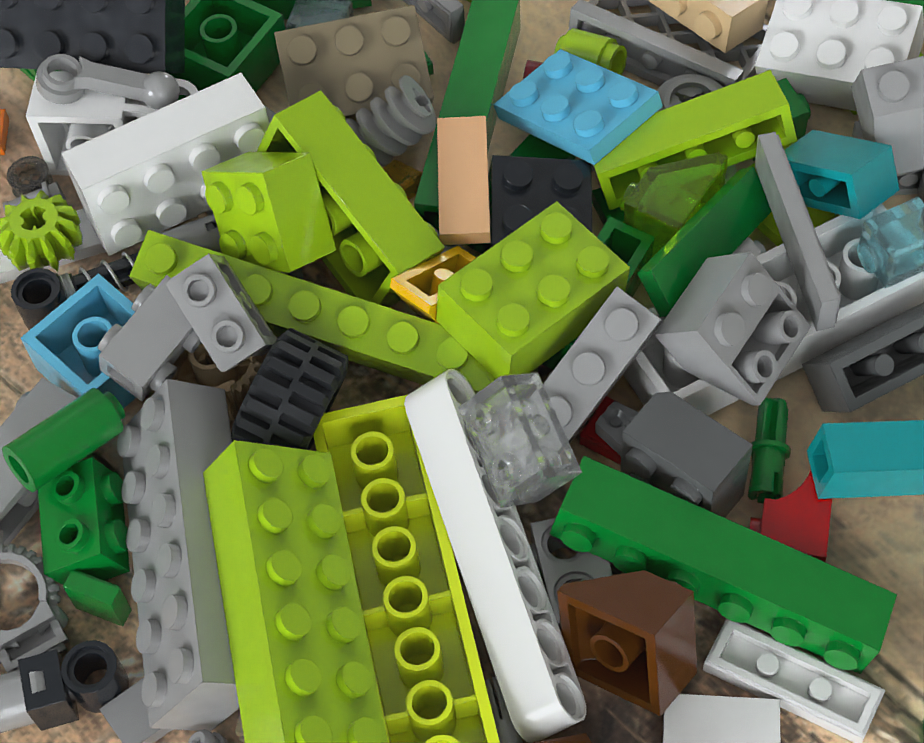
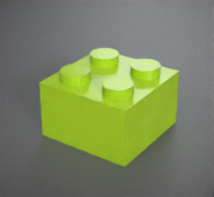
(269, 209)

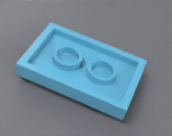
(578, 106)

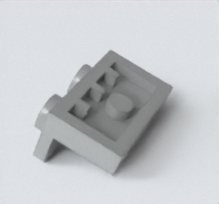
(221, 312)

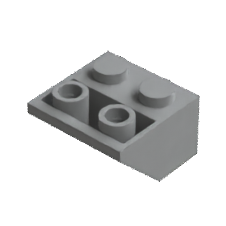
(734, 327)

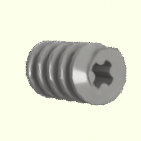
(395, 123)

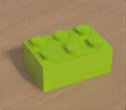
(530, 293)

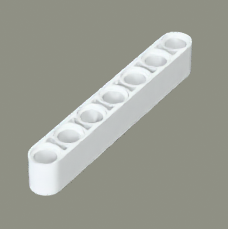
(495, 567)

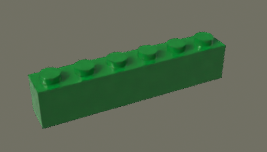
(725, 566)

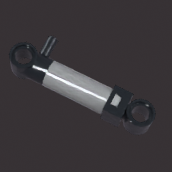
(48, 686)

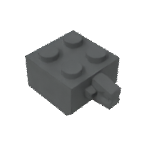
(679, 451)

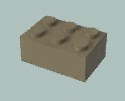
(353, 58)

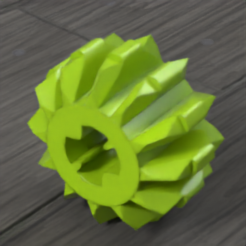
(39, 232)

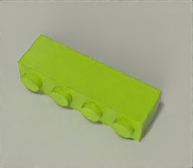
(708, 124)

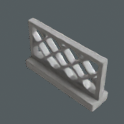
(662, 54)

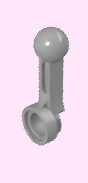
(154, 89)

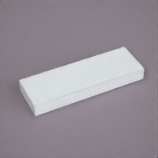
(796, 678)

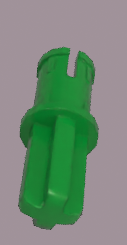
(769, 450)

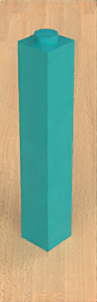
(868, 459)

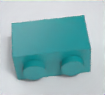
(843, 173)

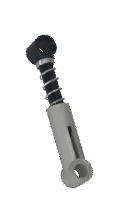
(42, 291)

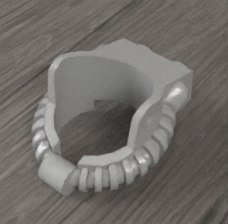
(45, 627)

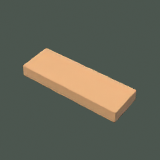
(463, 181)

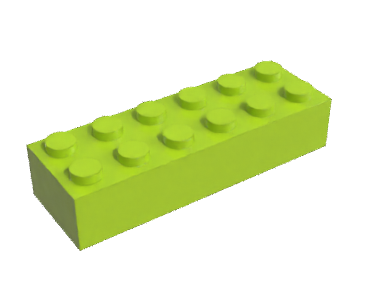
(291, 598)

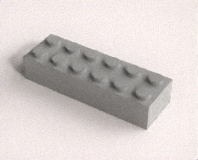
(174, 557)

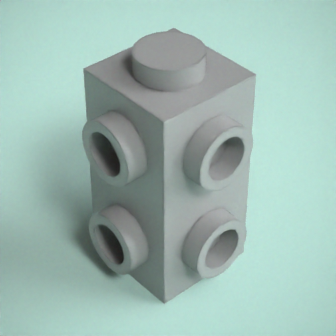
(149, 343)

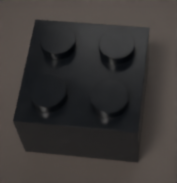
(529, 185)

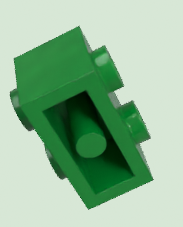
(83, 523)

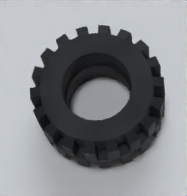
(291, 392)

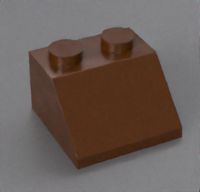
(631, 636)

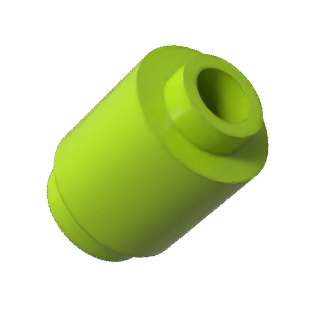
(594, 48)

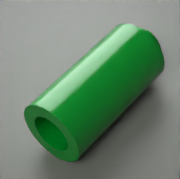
(64, 438)

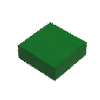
(97, 597)

